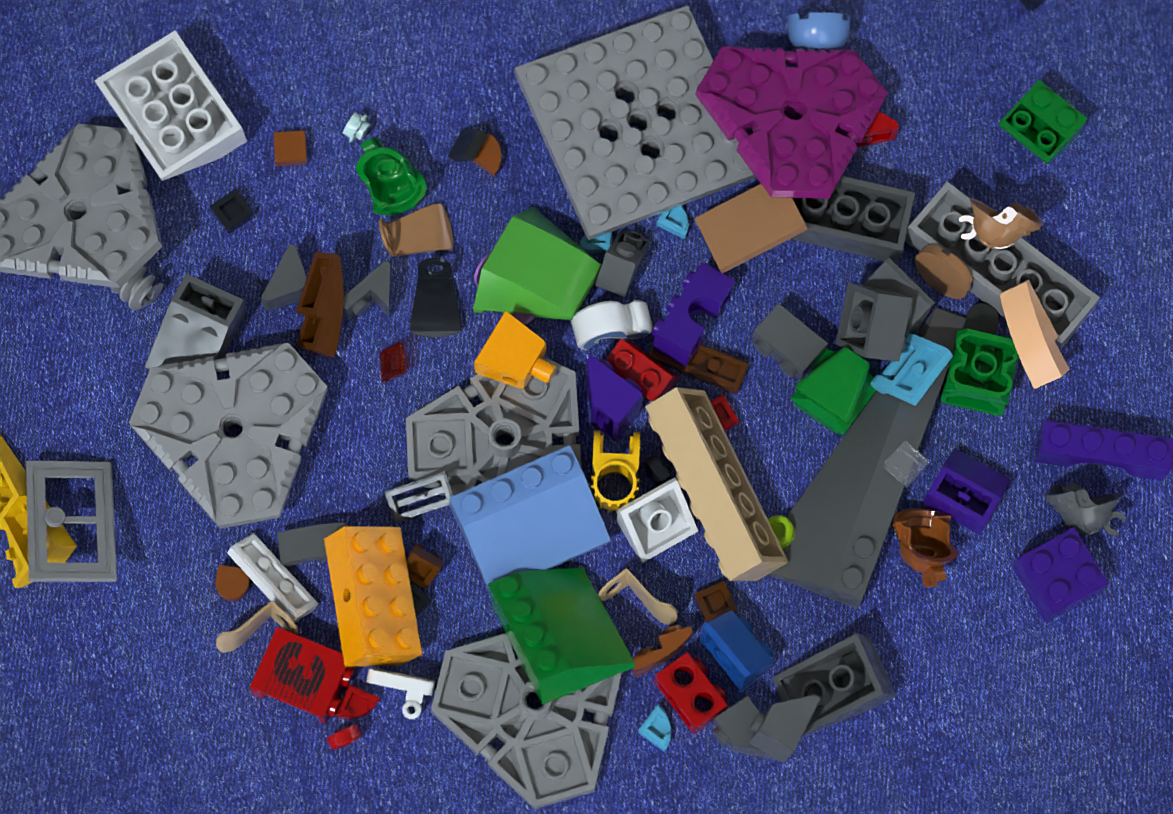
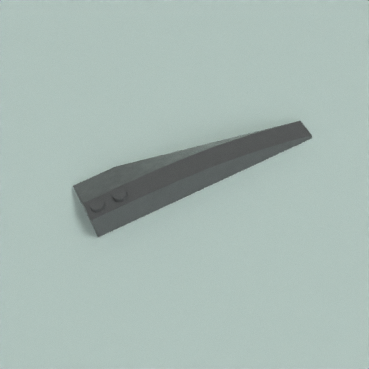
(852, 497)

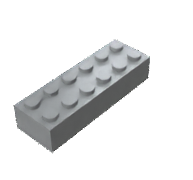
(997, 270)

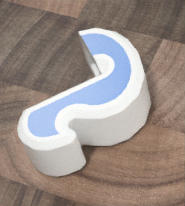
(611, 320)

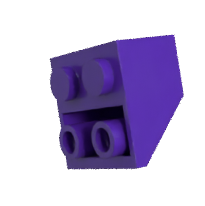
(611, 399)
(967, 491)

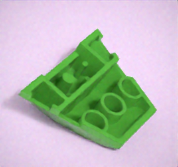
(535, 271)

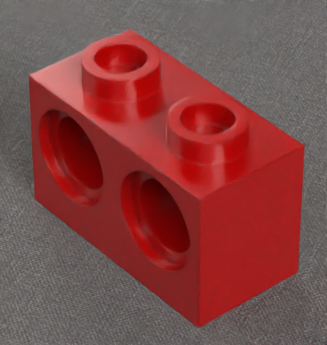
(643, 369)
(683, 696)

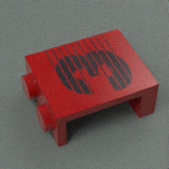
(302, 674)

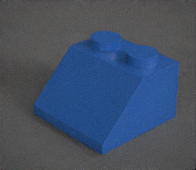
(736, 649)

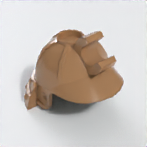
(1000, 228)

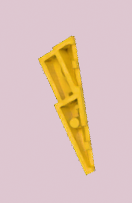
(14, 519)

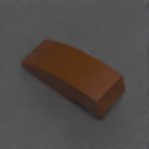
(322, 306)

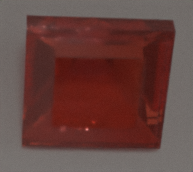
(393, 362)

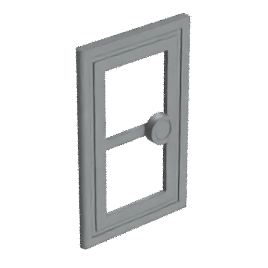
(38, 517)

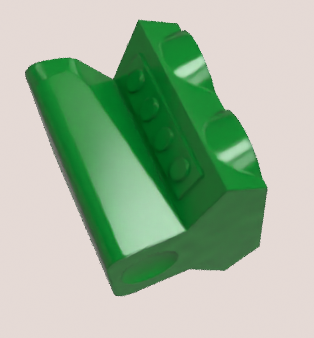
(980, 372)
(835, 390)

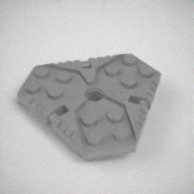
(85, 210)
(188, 411)
(462, 437)
(546, 749)

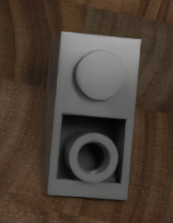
(622, 262)

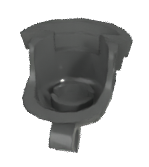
(1084, 513)

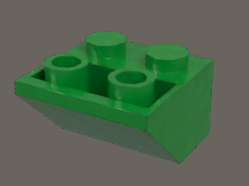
(1043, 122)

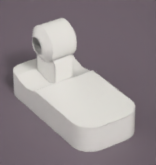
(415, 687)

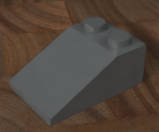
(844, 677)

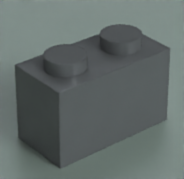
(788, 342)

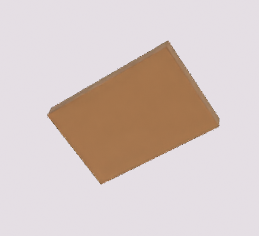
(749, 226)

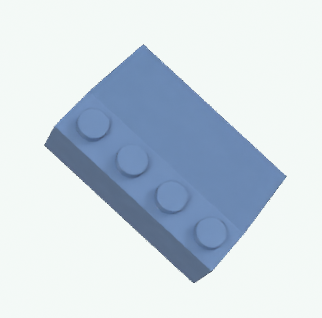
(530, 517)

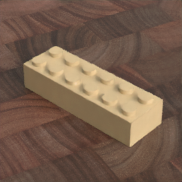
(716, 485)

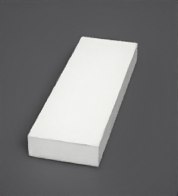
(272, 577)

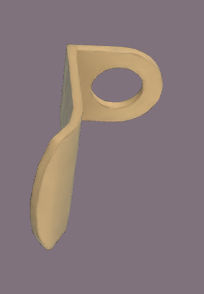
(661, 611)
(233, 639)

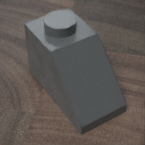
(782, 726)
(734, 731)

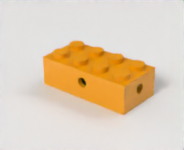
(372, 596)

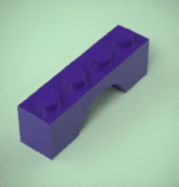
(1075, 444)

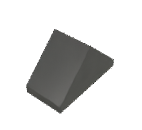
(286, 282)

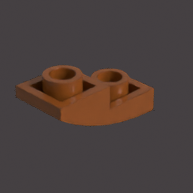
(669, 645)

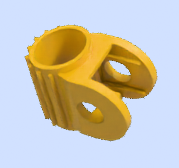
(615, 463)

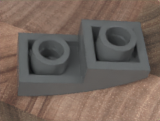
(305, 543)

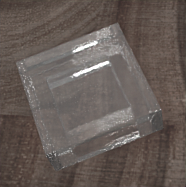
(905, 463)

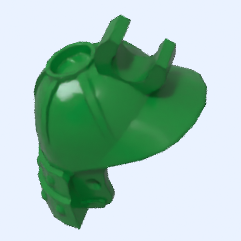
(390, 178)

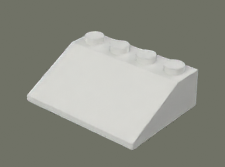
(171, 108)

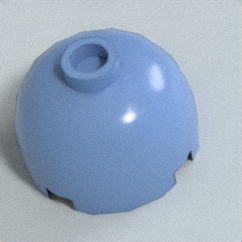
(819, 30)

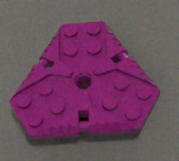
(799, 115)

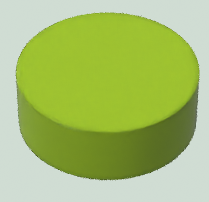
(783, 529)

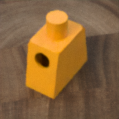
(514, 355)

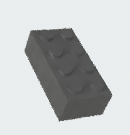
(858, 219)

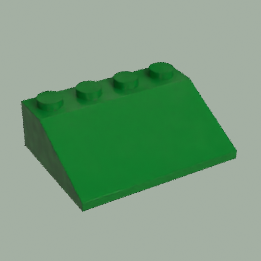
(559, 630)

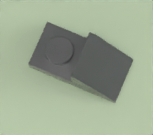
(373, 287)

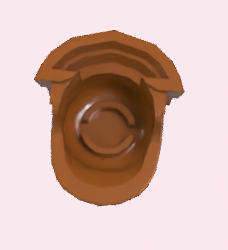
(925, 542)

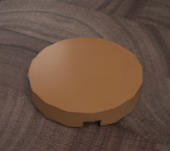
(944, 272)

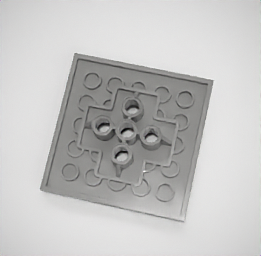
(577, 101)

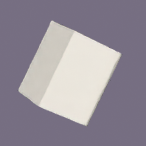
(656, 520)

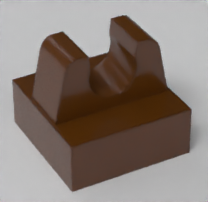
(422, 566)

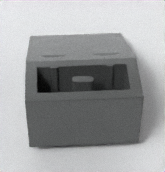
(197, 324)

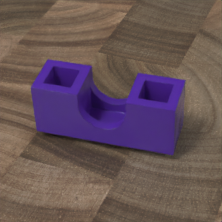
(703, 292)

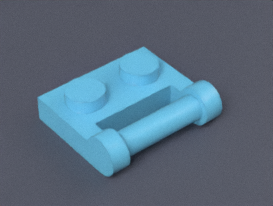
(917, 374)

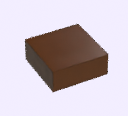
(714, 601)

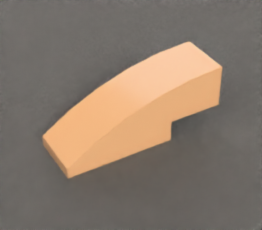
(1033, 335)

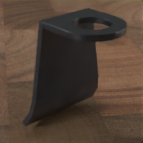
(435, 302)

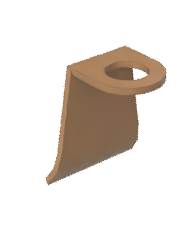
(418, 232)

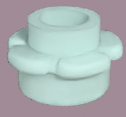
(357, 127)

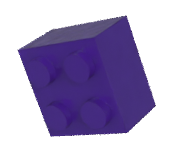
(1060, 575)

